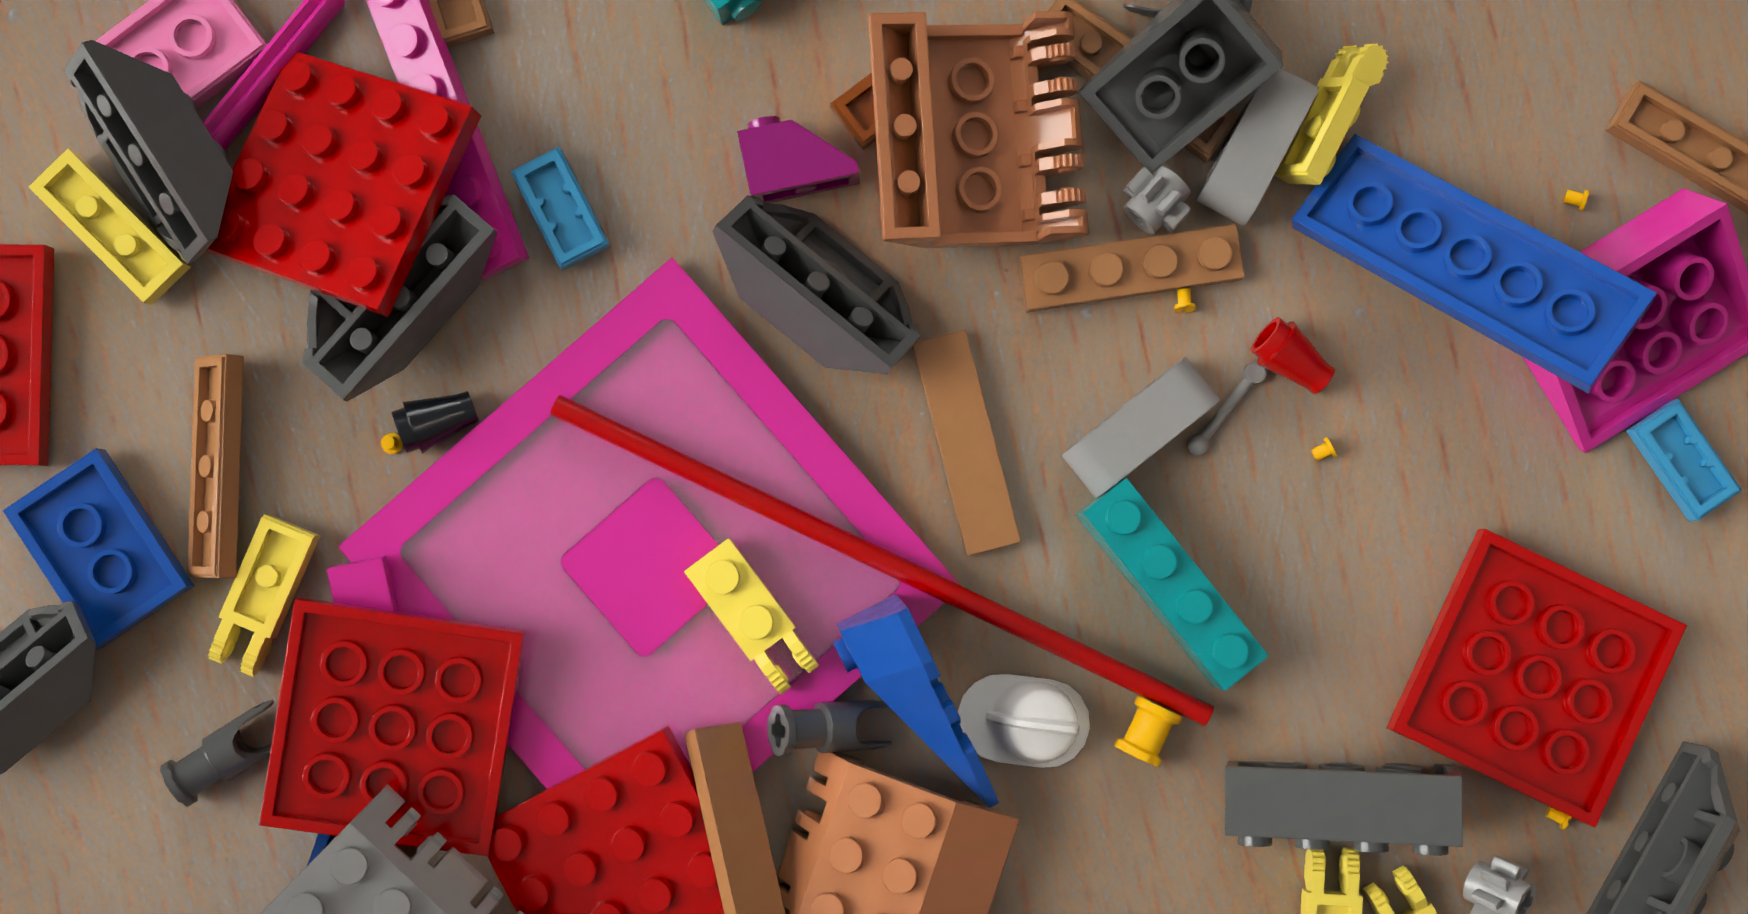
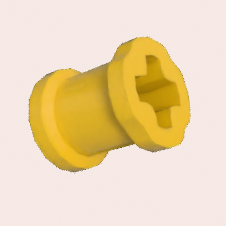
(1148, 731)

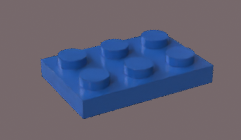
(99, 546)

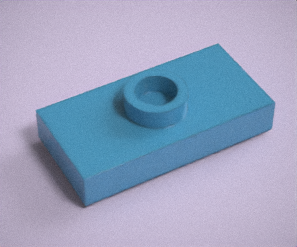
(560, 208)
(1683, 460)

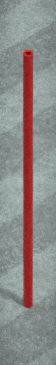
(882, 560)

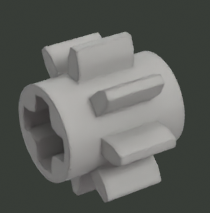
(1157, 200)
(1499, 888)

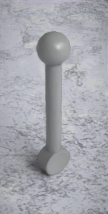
(1252, 374)

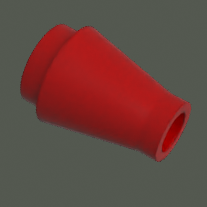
(1290, 354)

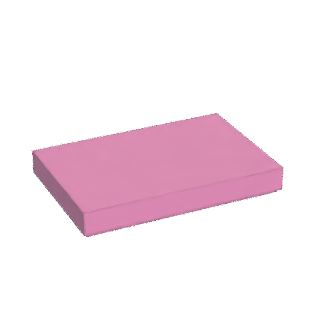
(194, 40)

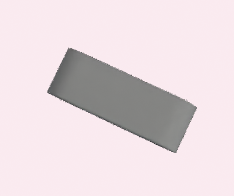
(1256, 146)
(1140, 427)

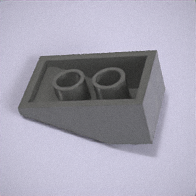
(1181, 76)

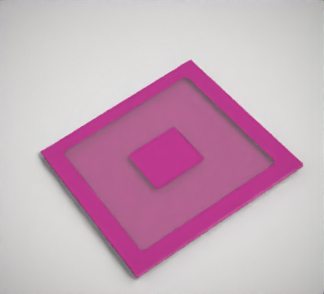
(593, 543)

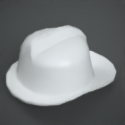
(1024, 720)

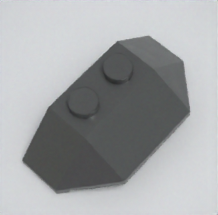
(154, 144)
(815, 287)
(360, 348)
(42, 676)
(1676, 843)

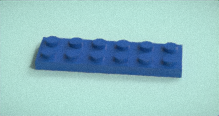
(1474, 262)

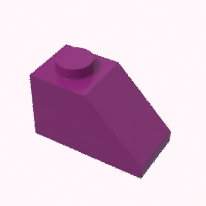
(791, 162)

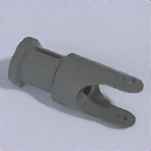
(825, 727)
(219, 757)

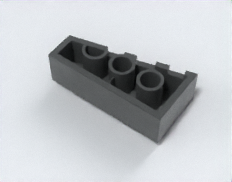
(1344, 805)

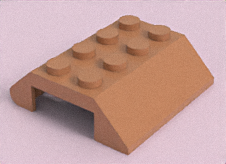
(974, 131)
(891, 847)

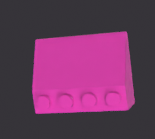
(1690, 332)

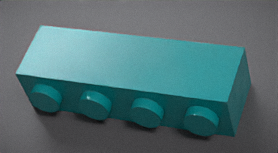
(1172, 585)

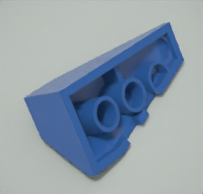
(903, 674)

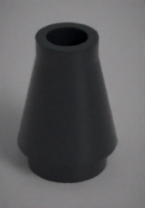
(433, 420)

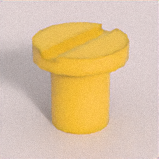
(1576, 198)
(1184, 301)
(391, 443)
(1323, 450)
(1558, 817)

